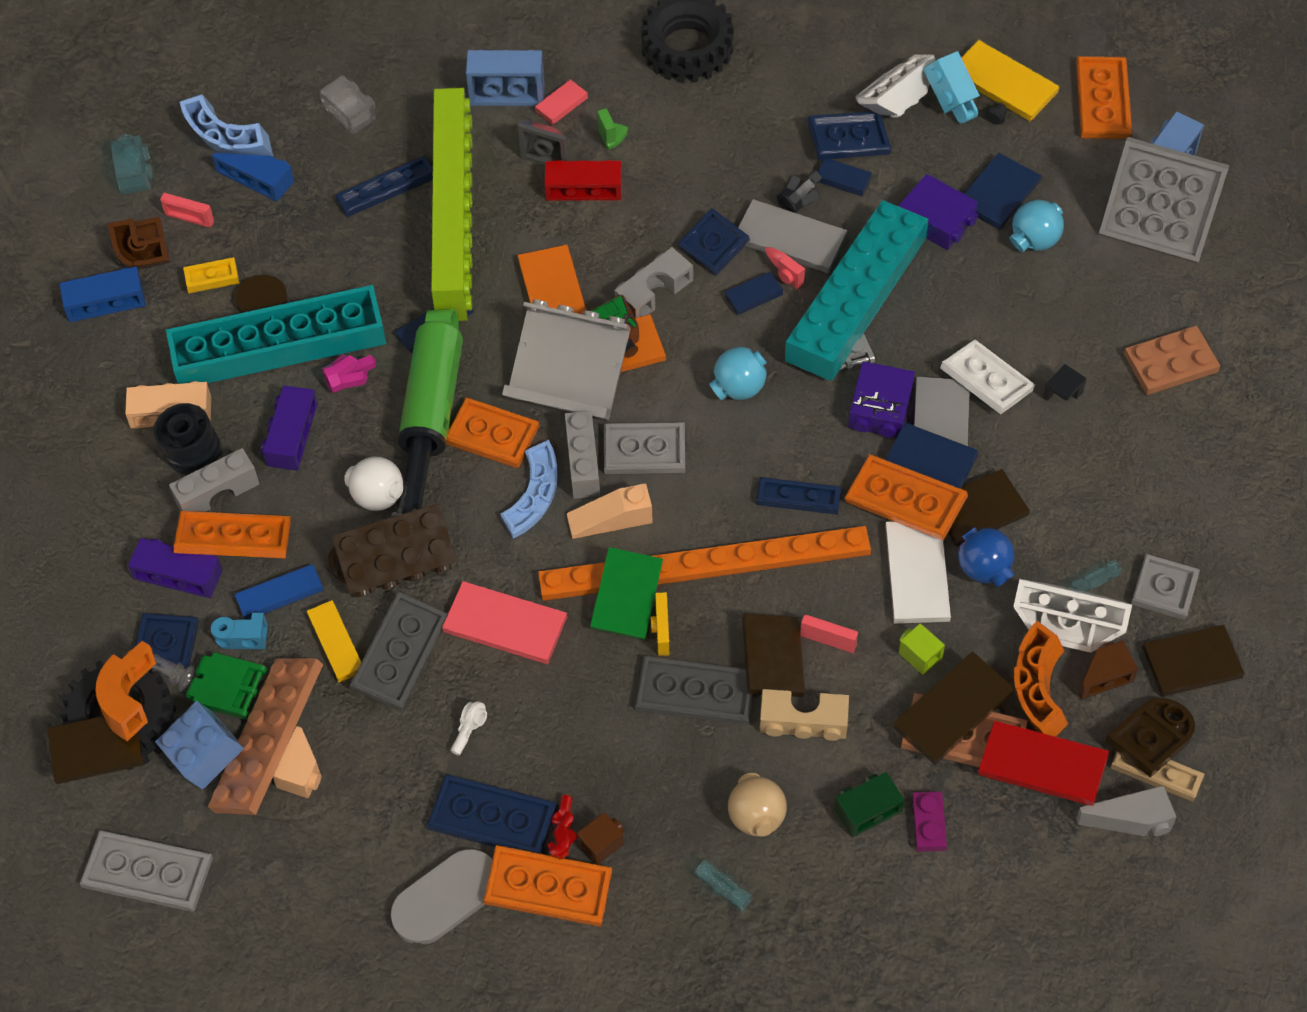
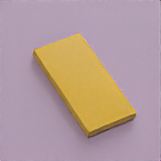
(1008, 81)

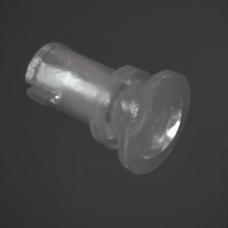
(173, 672)

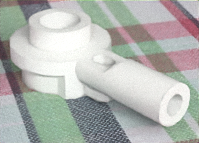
(472, 717)

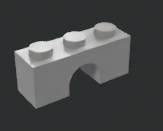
(666, 271)
(582, 454)
(229, 472)

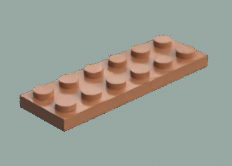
(266, 736)

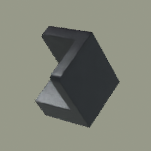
(1065, 384)

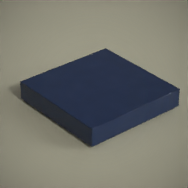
(713, 241)
(169, 636)

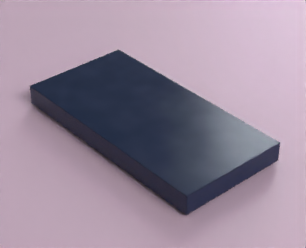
(491, 815)

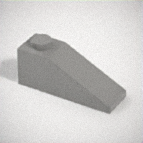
(1135, 813)

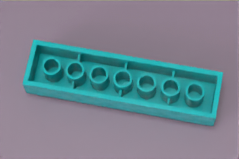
(856, 290)
(276, 336)

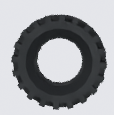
(687, 14)
(150, 687)

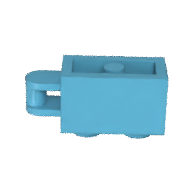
(953, 86)

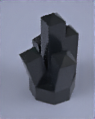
(795, 196)

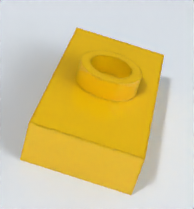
(211, 275)
(659, 624)

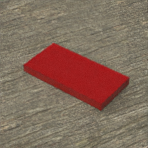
(1043, 763)

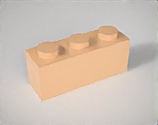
(148, 402)

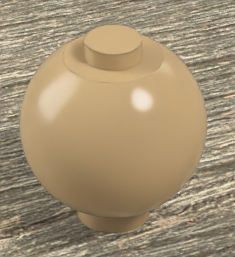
(757, 805)

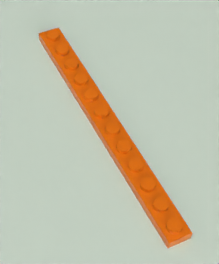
(720, 561)

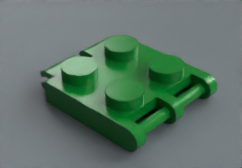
(225, 684)

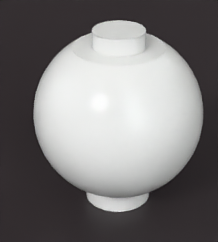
(374, 483)

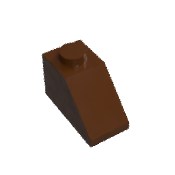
(1109, 669)

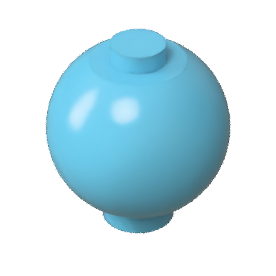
(1037, 226)
(739, 374)

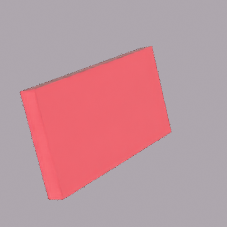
(505, 622)

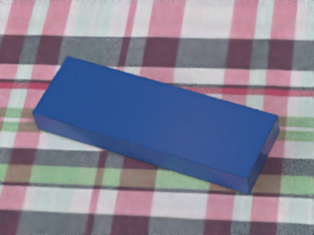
(279, 591)

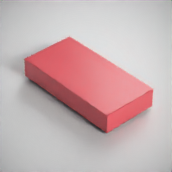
(561, 102)
(187, 210)
(829, 633)

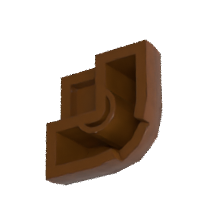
(139, 242)

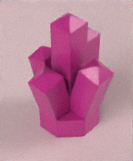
(347, 372)

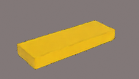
(335, 640)

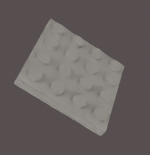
(1163, 199)

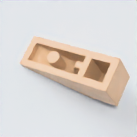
(612, 512)

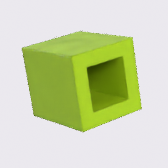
(921, 648)

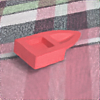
(788, 269)

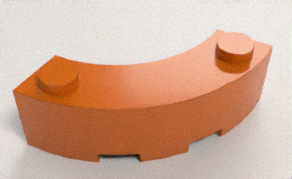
(1032, 679)

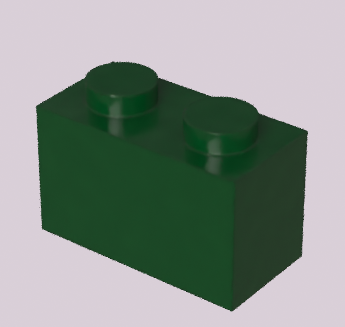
(868, 803)

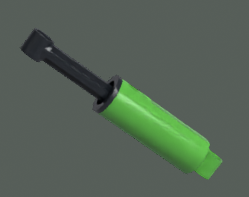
(428, 400)

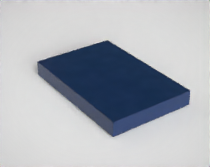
(848, 135)
(1002, 189)
(932, 455)

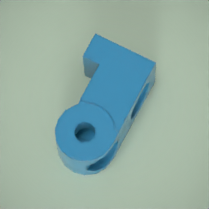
(240, 633)

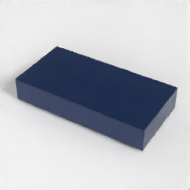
(844, 177)
(753, 293)

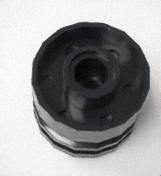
(187, 438)

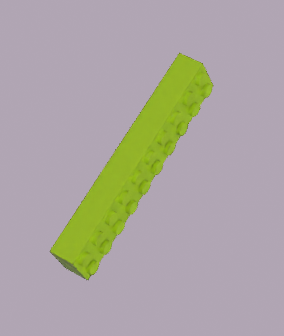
(452, 202)

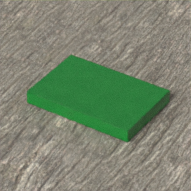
(626, 593)

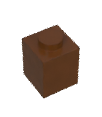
(601, 838)

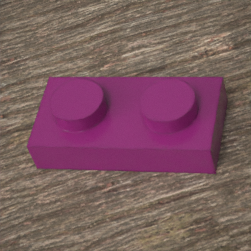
(929, 821)

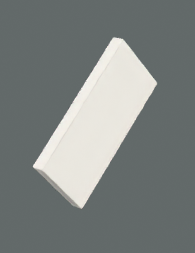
(917, 576)

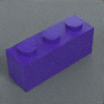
(289, 427)
(159, 565)

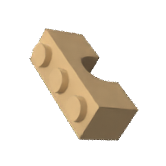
(826, 721)

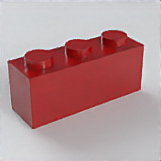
(583, 180)

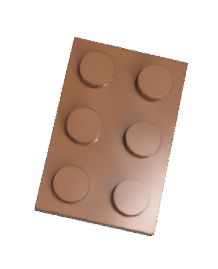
(1171, 360)

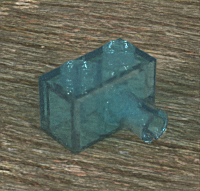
(130, 164)

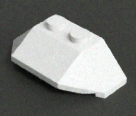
(898, 87)
(1075, 616)

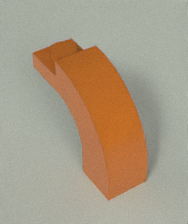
(113, 684)

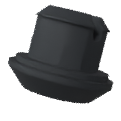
(996, 113)

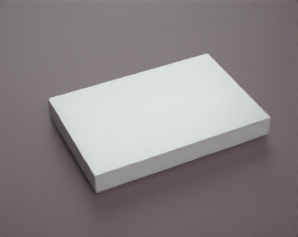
(987, 376)

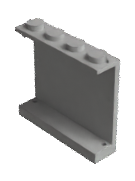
(568, 359)

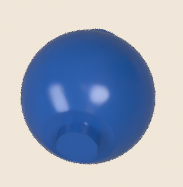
(986, 556)

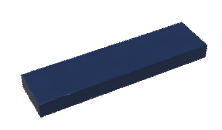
(385, 186)

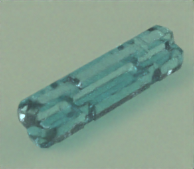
(1097, 576)

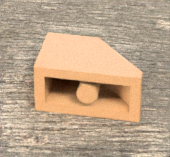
(297, 768)

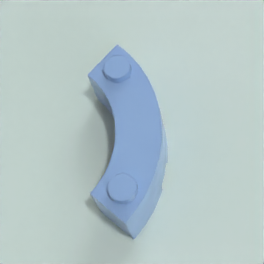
(222, 136)

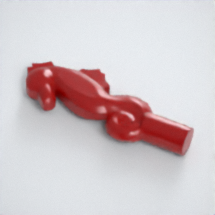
(563, 836)

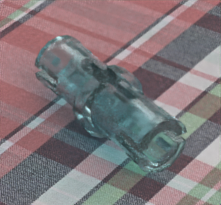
(723, 885)

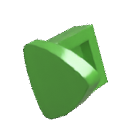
(610, 132)

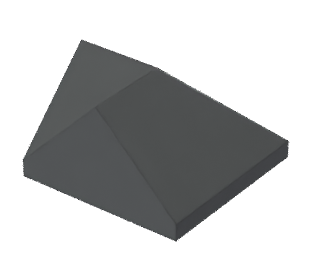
(541, 143)

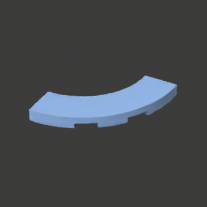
(540, 491)

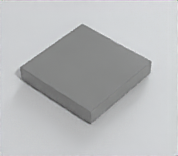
(1165, 587)

